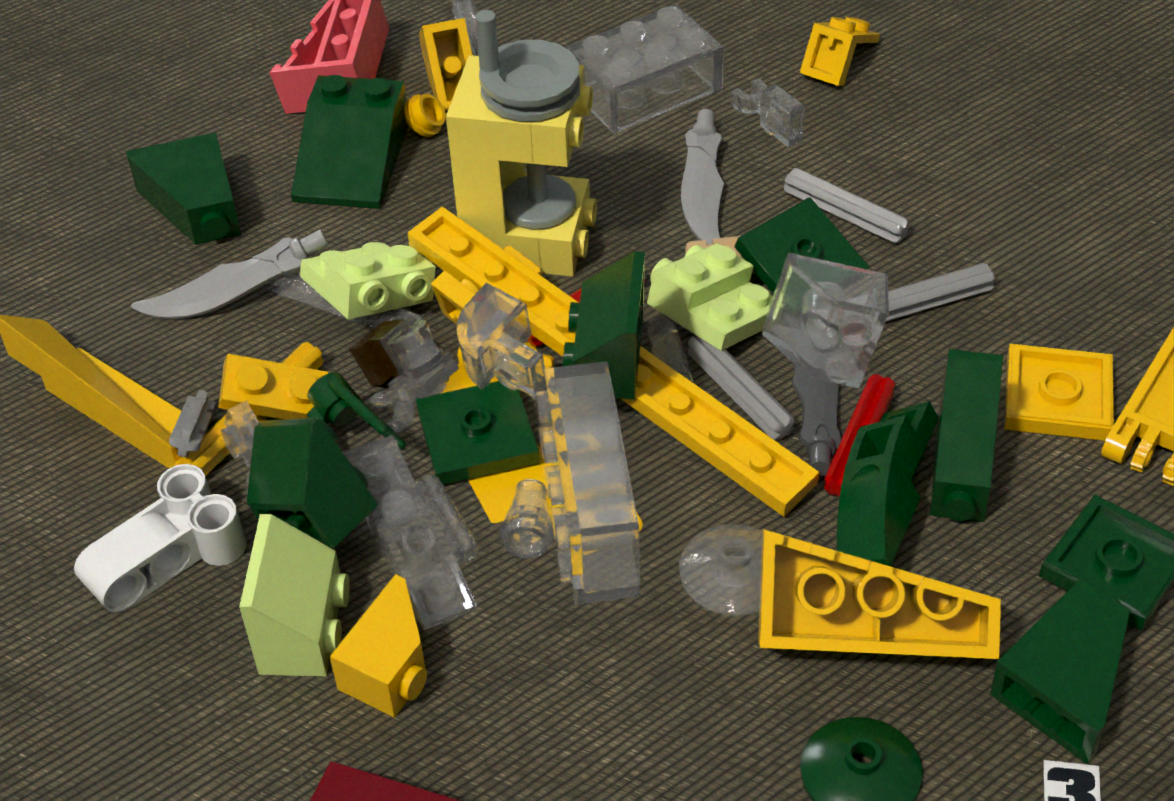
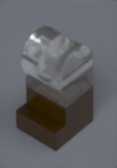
(397, 350)

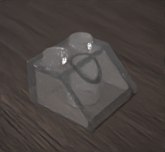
(827, 317)

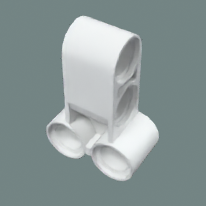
(162, 540)

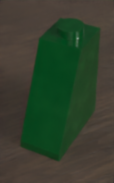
(187, 186)
(966, 436)
(1066, 669)

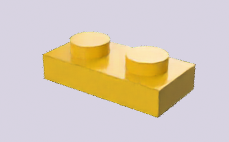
(268, 387)

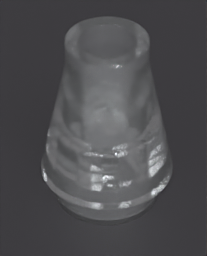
(528, 523)

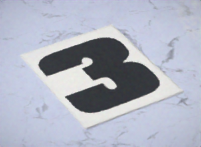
(1071, 782)

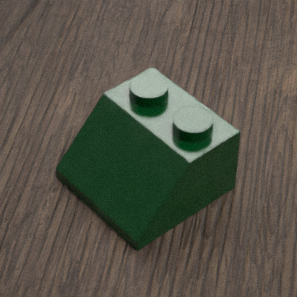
(610, 322)

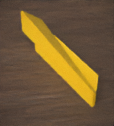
(93, 387)

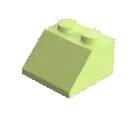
(292, 600)

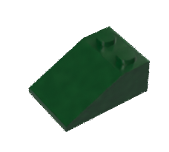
(350, 141)

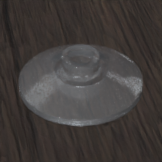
(715, 579)

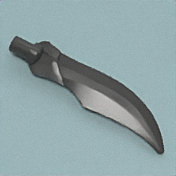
(819, 419)

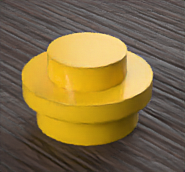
(424, 114)

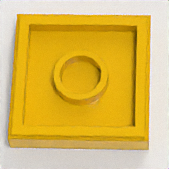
(1059, 392)

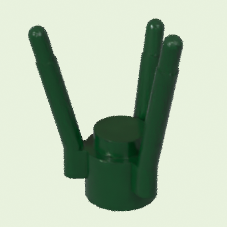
(339, 404)

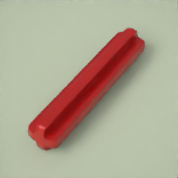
(869, 410)

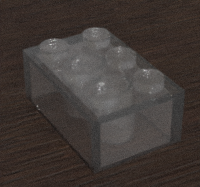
(649, 67)

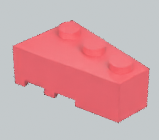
(343, 41)

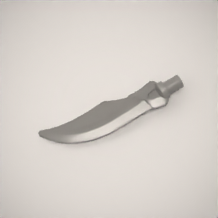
(701, 181)
(232, 280)

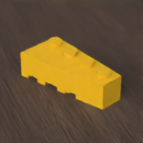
(857, 605)

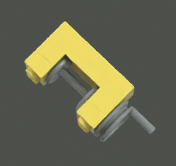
(512, 111)

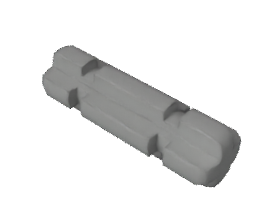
(192, 423)

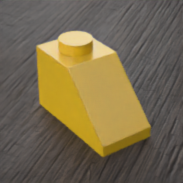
(445, 53)
(383, 653)

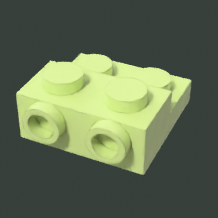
(370, 278)
(710, 295)

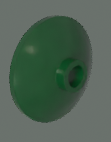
(834, 775)

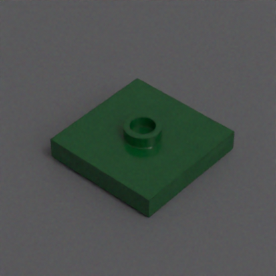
(798, 231)
(476, 432)
(1116, 556)

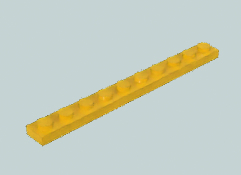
(661, 392)

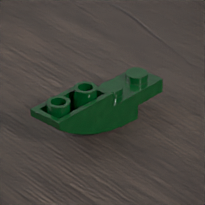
(877, 483)

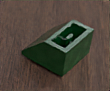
(306, 479)

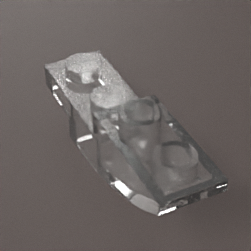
(411, 536)

